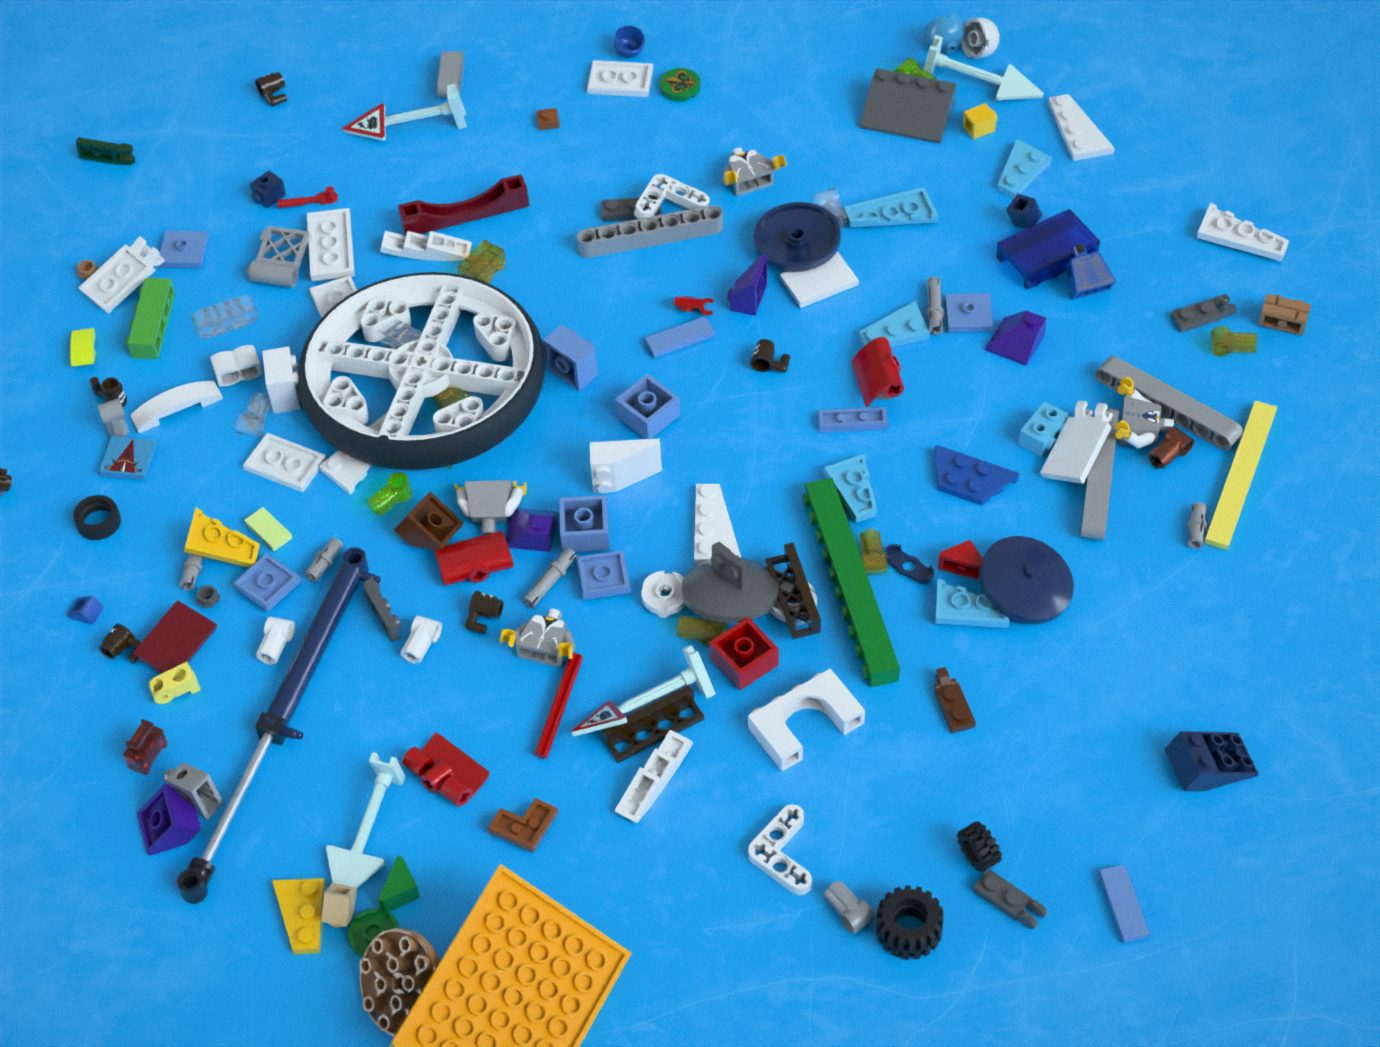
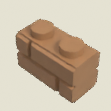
(1284, 314)

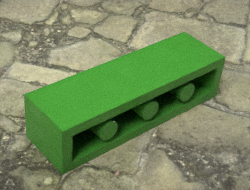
(150, 318)

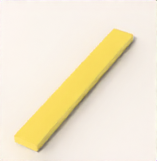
(1240, 475)

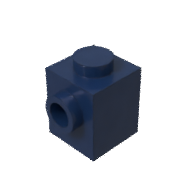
(267, 189)
(1024, 211)

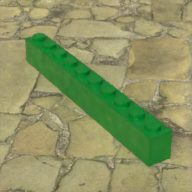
(851, 583)

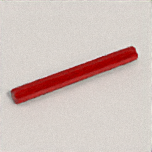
(558, 706)

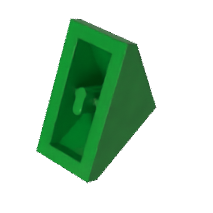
(399, 887)

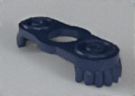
(897, 558)

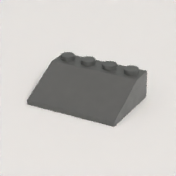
(908, 106)

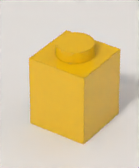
(979, 121)

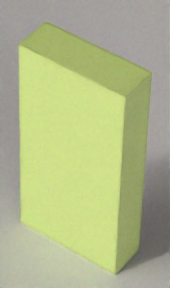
(268, 529)

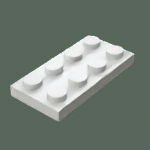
(330, 244)

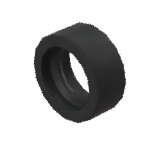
(93, 504)

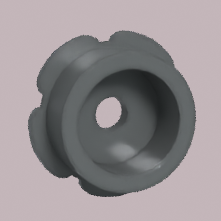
(207, 592)

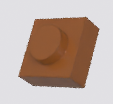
(548, 119)

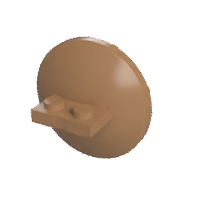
(394, 975)

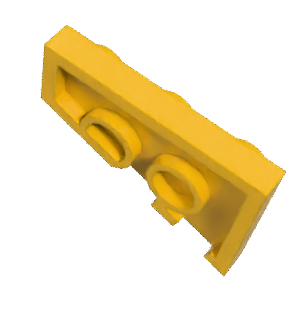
(213, 540)
(302, 912)

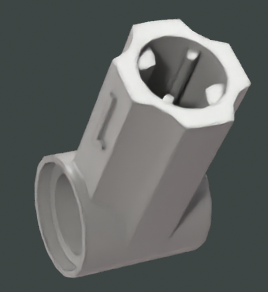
(114, 417)
(852, 912)

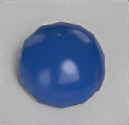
(629, 41)

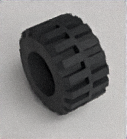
(909, 903)

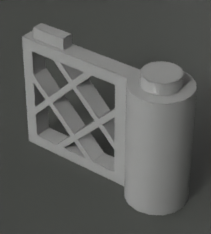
(276, 269)

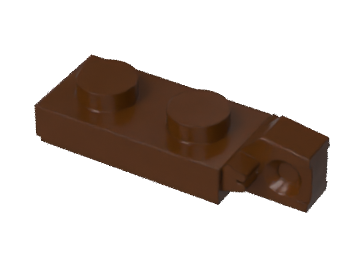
(952, 702)

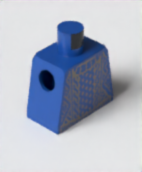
(1088, 273)

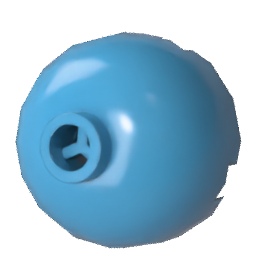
(949, 28)

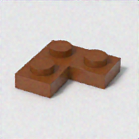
(524, 831)

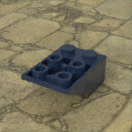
(1209, 759)

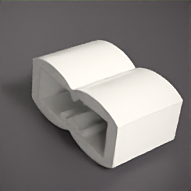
(236, 365)

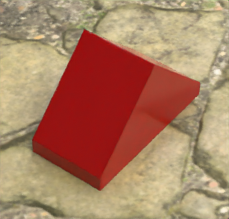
(961, 560)

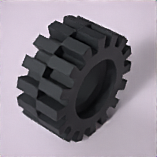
(979, 846)

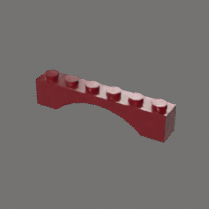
(503, 197)

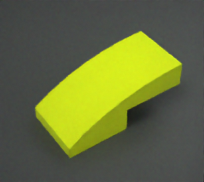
(82, 347)

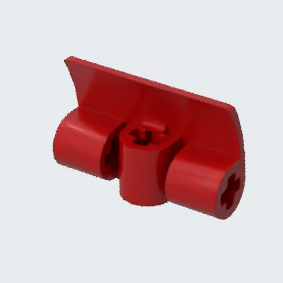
(877, 370)
(474, 558)
(446, 770)

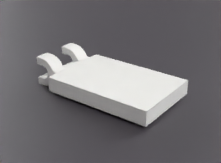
(121, 274)
(1078, 444)

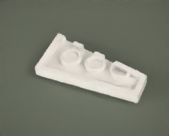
(1077, 129)
(1234, 233)
(347, 470)
(711, 523)

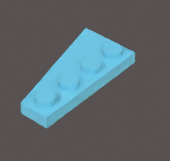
(896, 209)

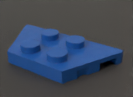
(969, 476)

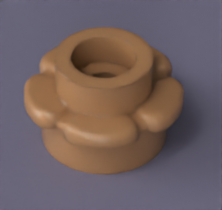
(86, 269)

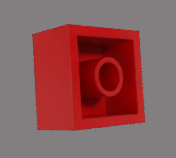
(744, 653)

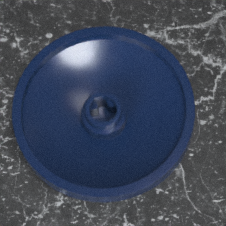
(797, 236)
(1026, 580)

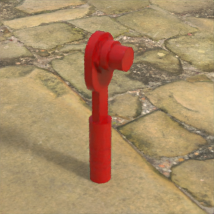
(326, 197)

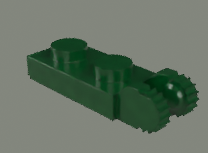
(105, 151)

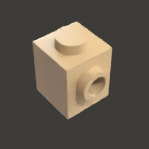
(338, 905)

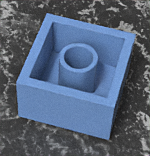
(570, 357)
(647, 407)
(584, 523)

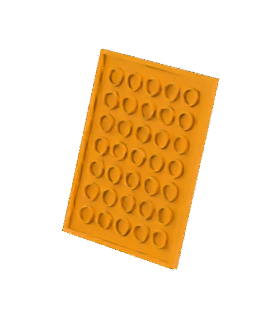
(515, 975)

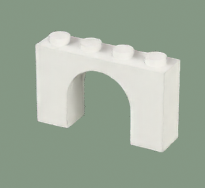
(823, 693)

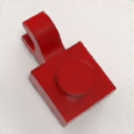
(688, 303)

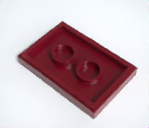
(175, 638)

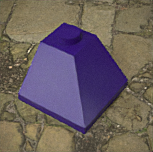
(750, 288)
(1018, 336)
(532, 529)
(167, 821)

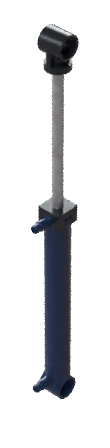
(273, 724)

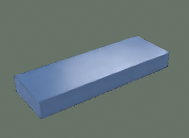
(679, 337)
(852, 419)
(1124, 903)

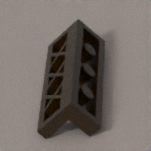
(802, 590)
(651, 716)

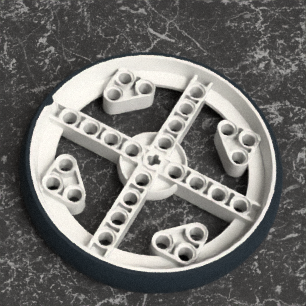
(461, 428)

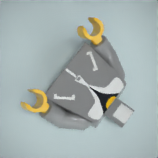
(750, 170)
(542, 639)

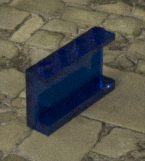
(1046, 247)

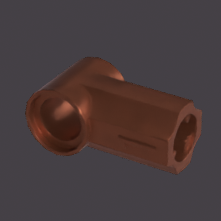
(1173, 445)

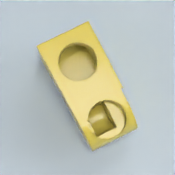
(174, 683)

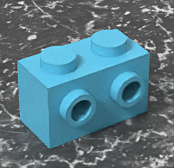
(1042, 429)

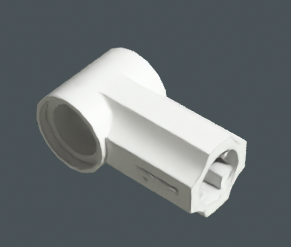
(423, 633)
(276, 634)

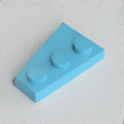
(1022, 168)
(899, 327)
(853, 487)
(962, 607)

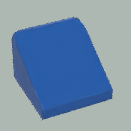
(85, 609)

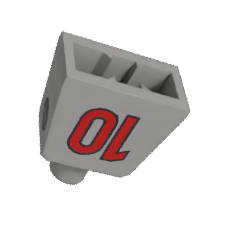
(190, 780)

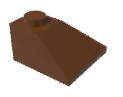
(429, 524)

